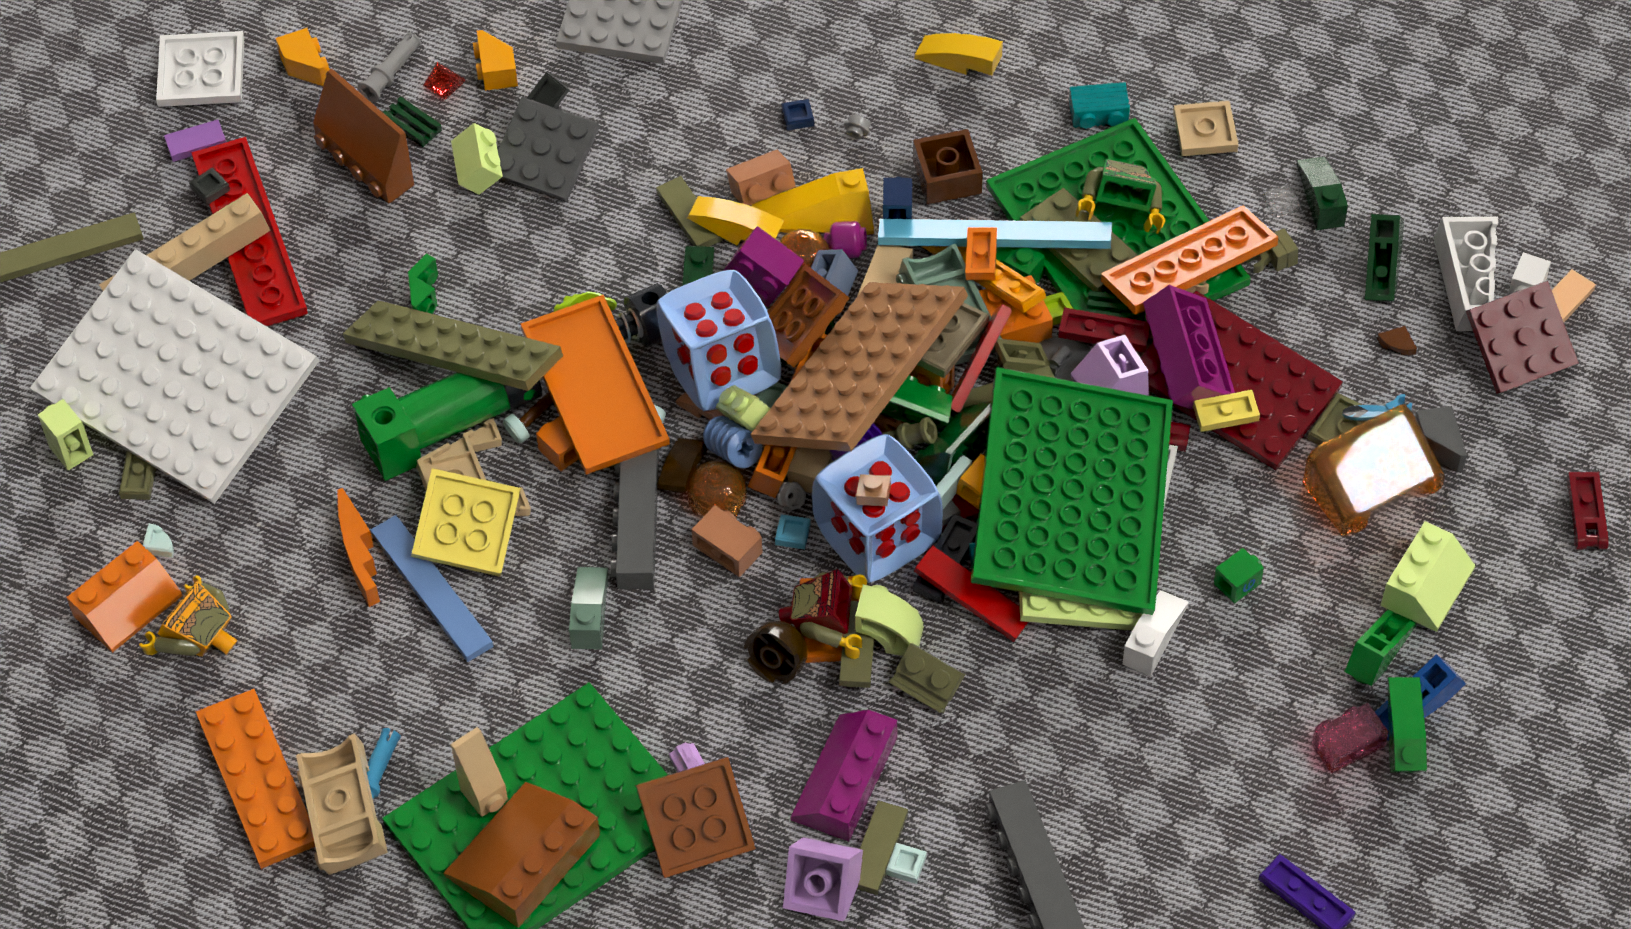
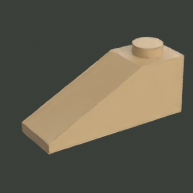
(478, 773)

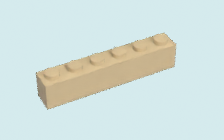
(211, 239)

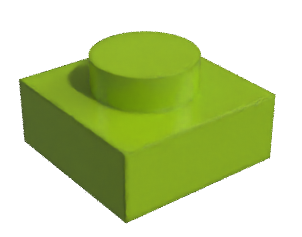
(1056, 305)

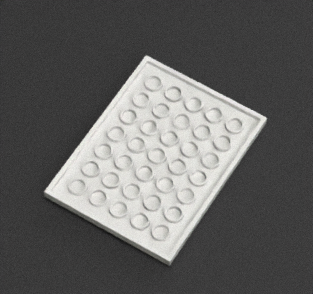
(175, 375)

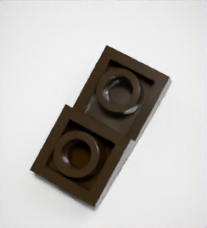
(681, 464)

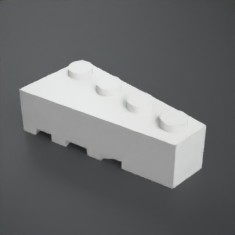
(1467, 263)

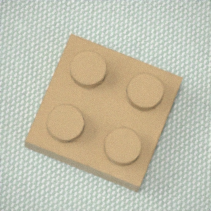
(1205, 128)

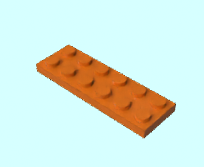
(1190, 257)
(257, 778)

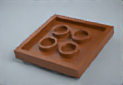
(804, 313)
(695, 817)

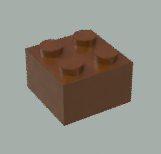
(947, 166)

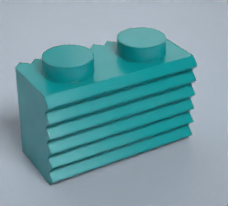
(1099, 104)

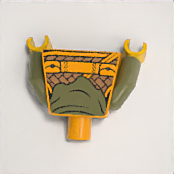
(194, 624)

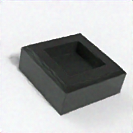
(209, 186)

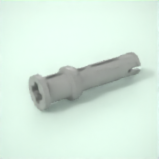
(383, 74)

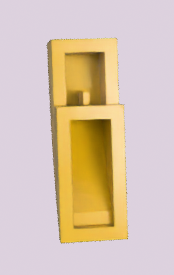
(961, 52)
(732, 219)

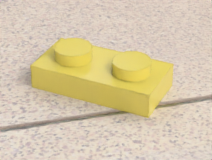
(1226, 410)

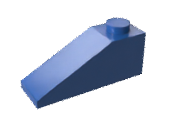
(1438, 686)

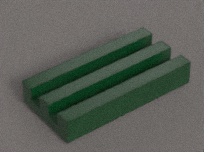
(416, 119)
(1110, 302)

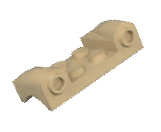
(341, 806)

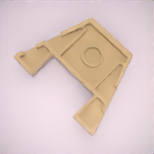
(462, 460)

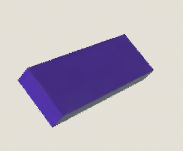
(1306, 894)

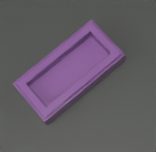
(194, 139)

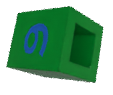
(1239, 575)

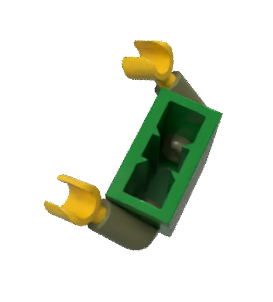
(1123, 186)

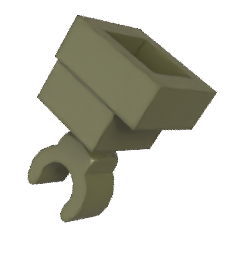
(1280, 256)

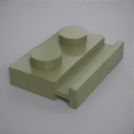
(927, 678)

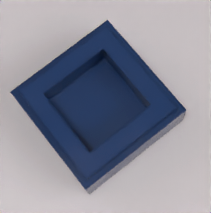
(797, 114)

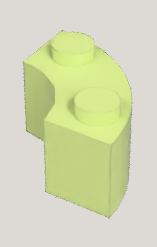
(888, 619)

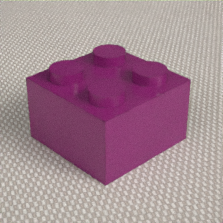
(765, 264)

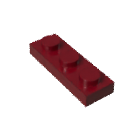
(1098, 327)

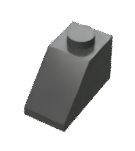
(1443, 436)

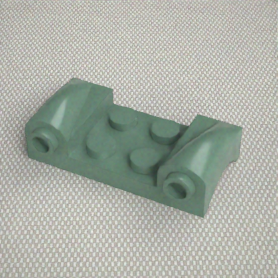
(945, 269)

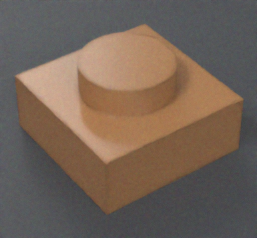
(873, 490)

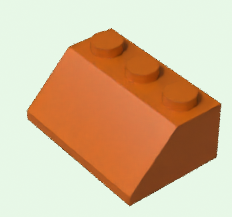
(124, 596)

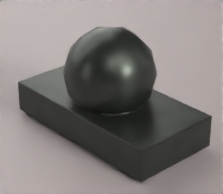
(549, 91)

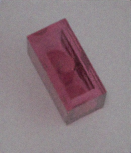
(1349, 737)

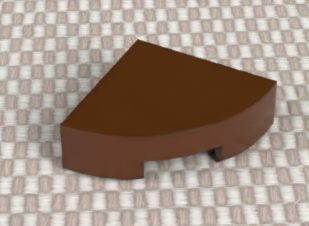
(1398, 340)

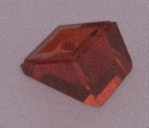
(443, 81)

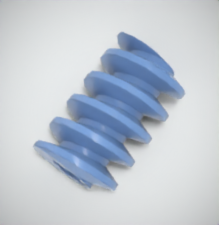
(731, 442)

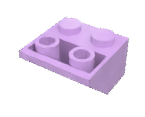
(1113, 366)

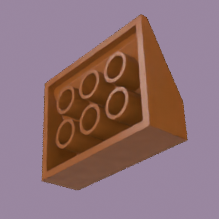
(362, 139)
(524, 852)

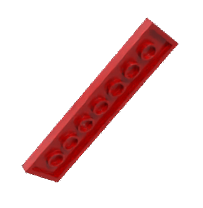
(263, 266)

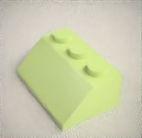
(1428, 577)

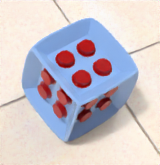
(718, 338)
(877, 538)

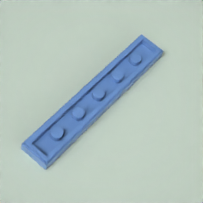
(432, 590)

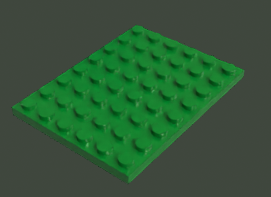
(1067, 168)
(1073, 492)
(568, 749)

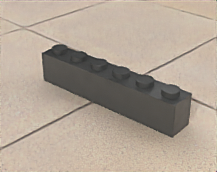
(635, 521)
(1032, 858)

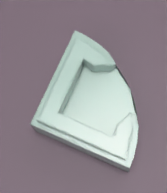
(158, 542)

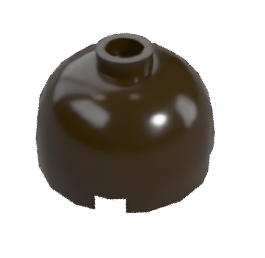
(776, 651)

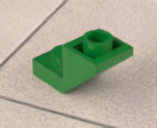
(421, 279)

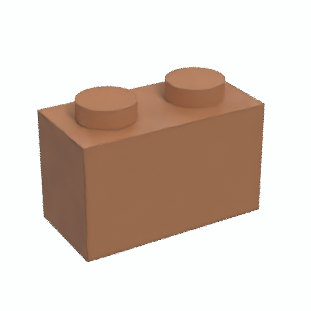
(761, 177)
(727, 540)

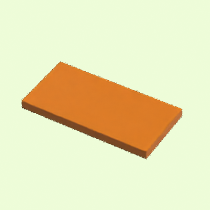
(597, 386)

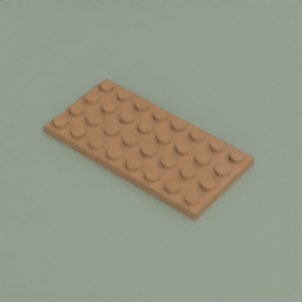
(859, 366)

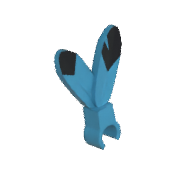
(1367, 412)

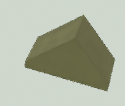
(1020, 355)

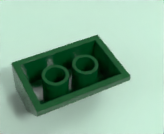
(962, 436)

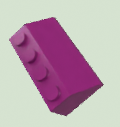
(1187, 346)
(846, 773)

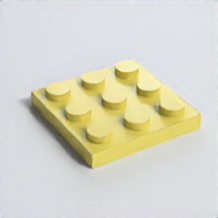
(465, 522)

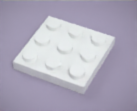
(200, 69)

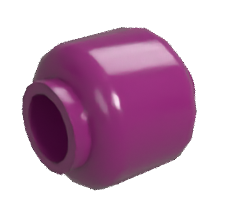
(848, 237)

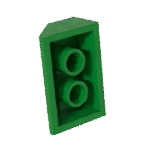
(919, 401)

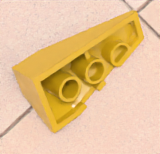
(823, 202)

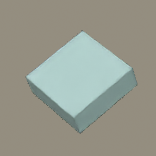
(906, 863)

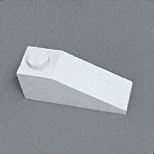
(1153, 633)

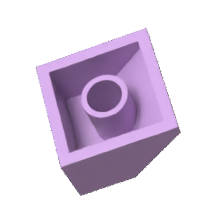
(821, 878)

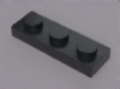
(953, 543)

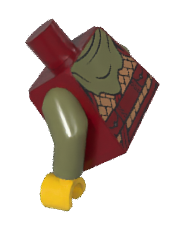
(823, 609)

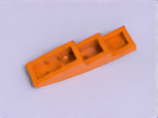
(357, 542)

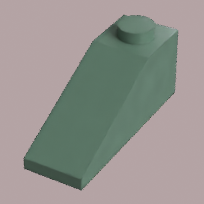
(588, 608)

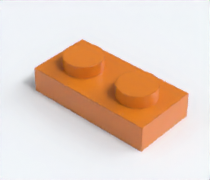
(981, 253)

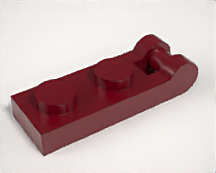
(1587, 510)

